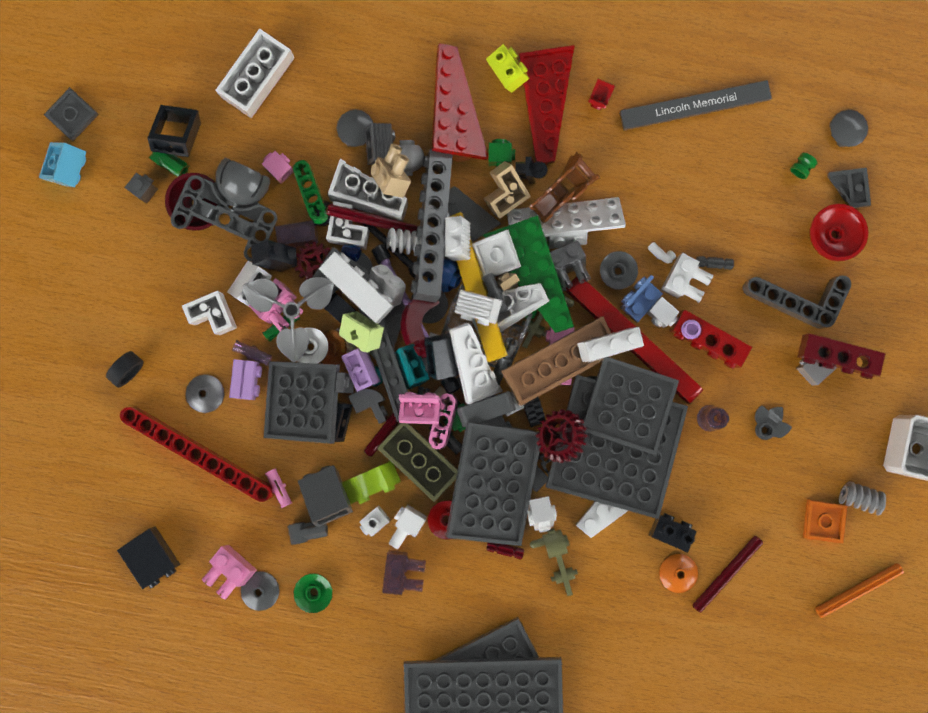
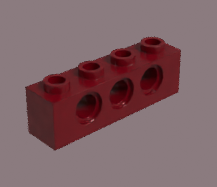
(871, 360)

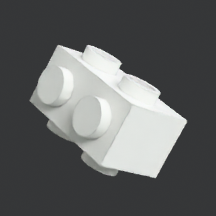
(541, 514)

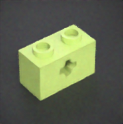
(361, 331)

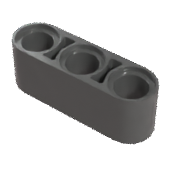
(486, 408)

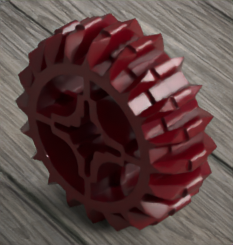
(550, 438)

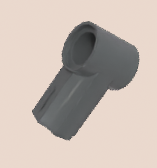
(302, 532)

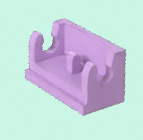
(360, 369)

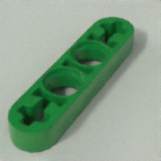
(311, 191)

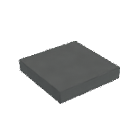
(71, 114)

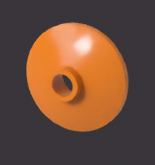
(670, 568)

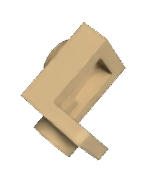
(508, 281)

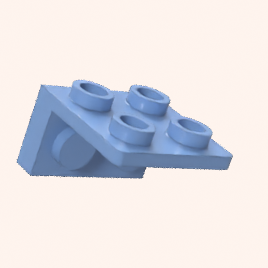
(639, 302)

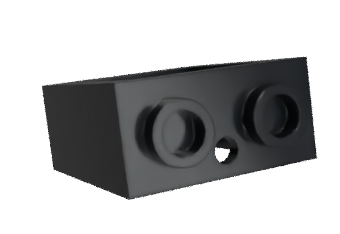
(180, 145)

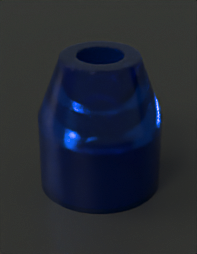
(352, 251)

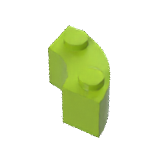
(371, 482)

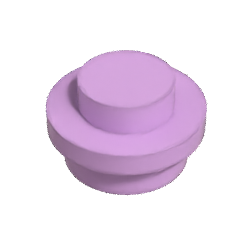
(691, 329)

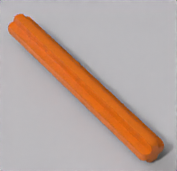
(859, 590)

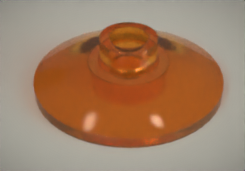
(336, 348)

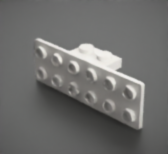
(575, 220)

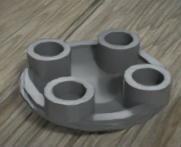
(352, 127)
(849, 128)

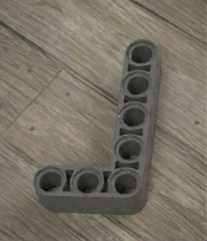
(798, 303)

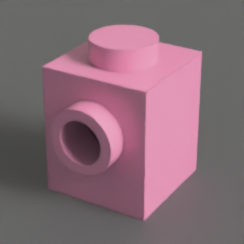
(278, 166)

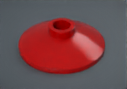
(435, 519)

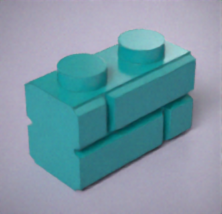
(411, 366)

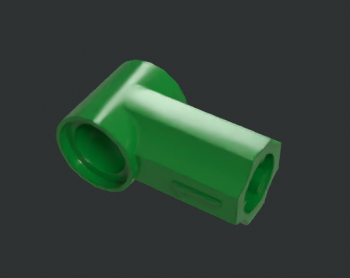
(170, 162)

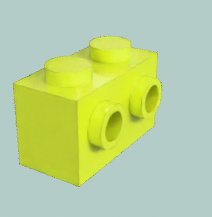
(507, 68)

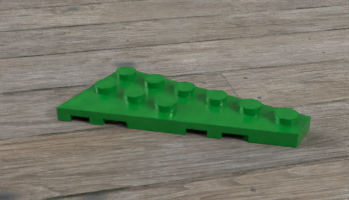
(537, 268)

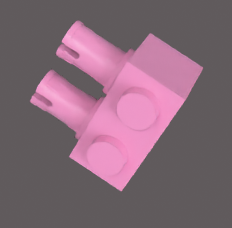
(273, 315)
(233, 566)

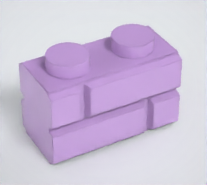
(245, 379)

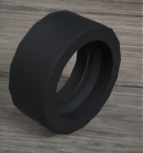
(124, 369)

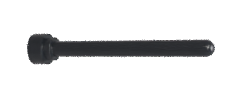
(383, 239)

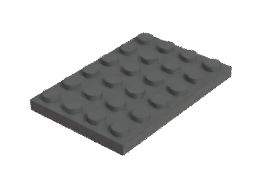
(493, 484)

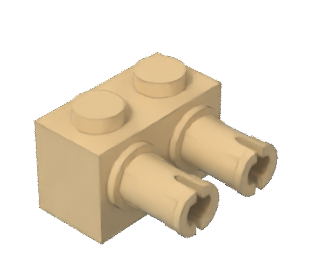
(390, 173)

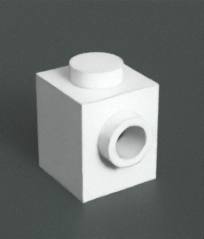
(663, 313)
(374, 521)

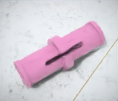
(273, 475)

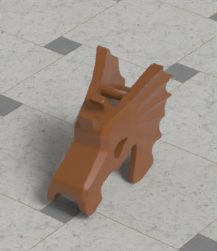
(557, 193)

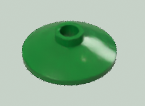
(309, 602)

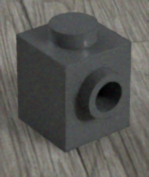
(141, 187)

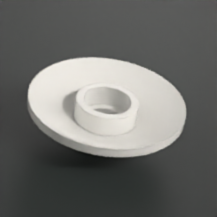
(320, 349)

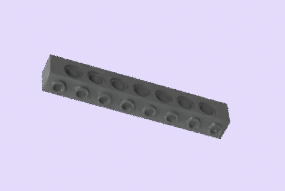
(432, 290)

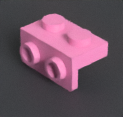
(419, 408)

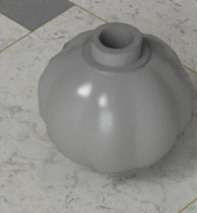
(415, 155)

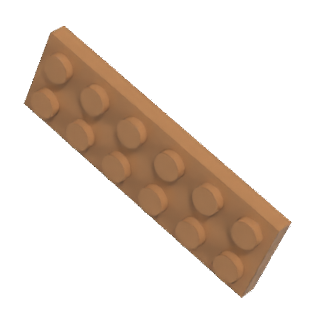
(552, 363)

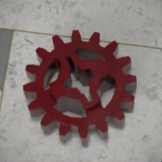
(302, 257)

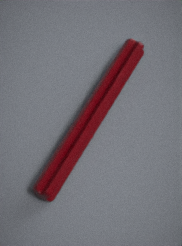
(368, 219)
(727, 574)

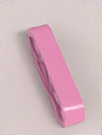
(444, 436)

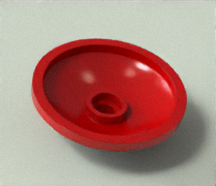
(850, 232)

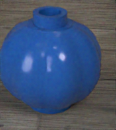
(451, 275)

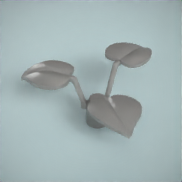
(316, 293)

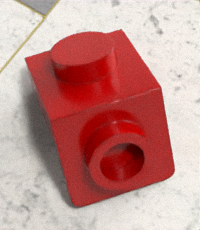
(601, 94)

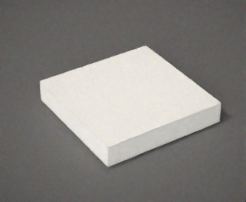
(496, 254)

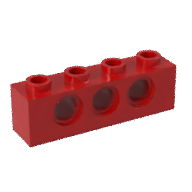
(738, 349)

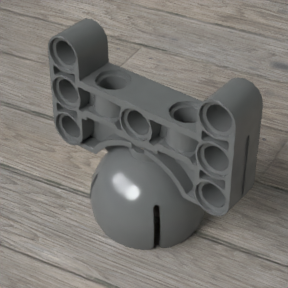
(235, 187)

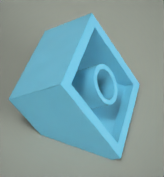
(63, 164)

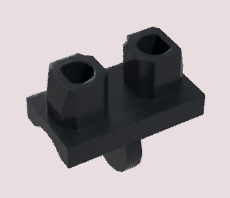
(529, 170)

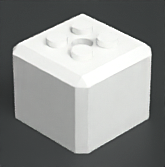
(899, 457)

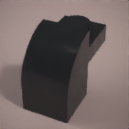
(338, 307)

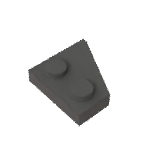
(852, 186)

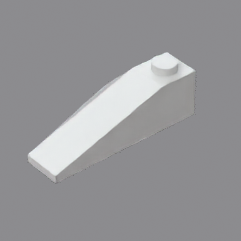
(520, 304)

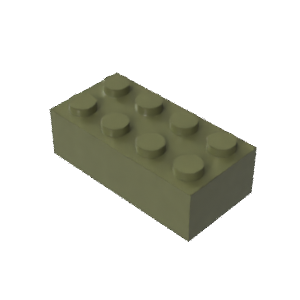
(418, 460)

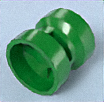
(803, 166)

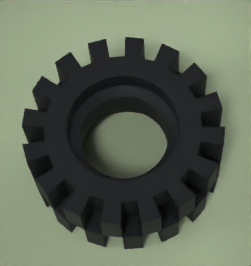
(534, 412)

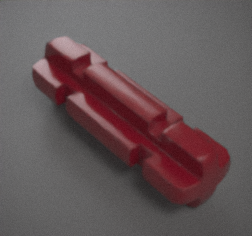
(506, 550)

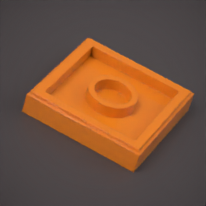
(825, 521)

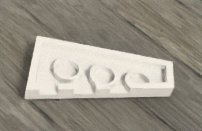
(475, 374)
(598, 518)

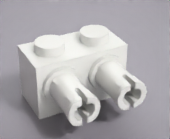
(679, 278)
(408, 522)

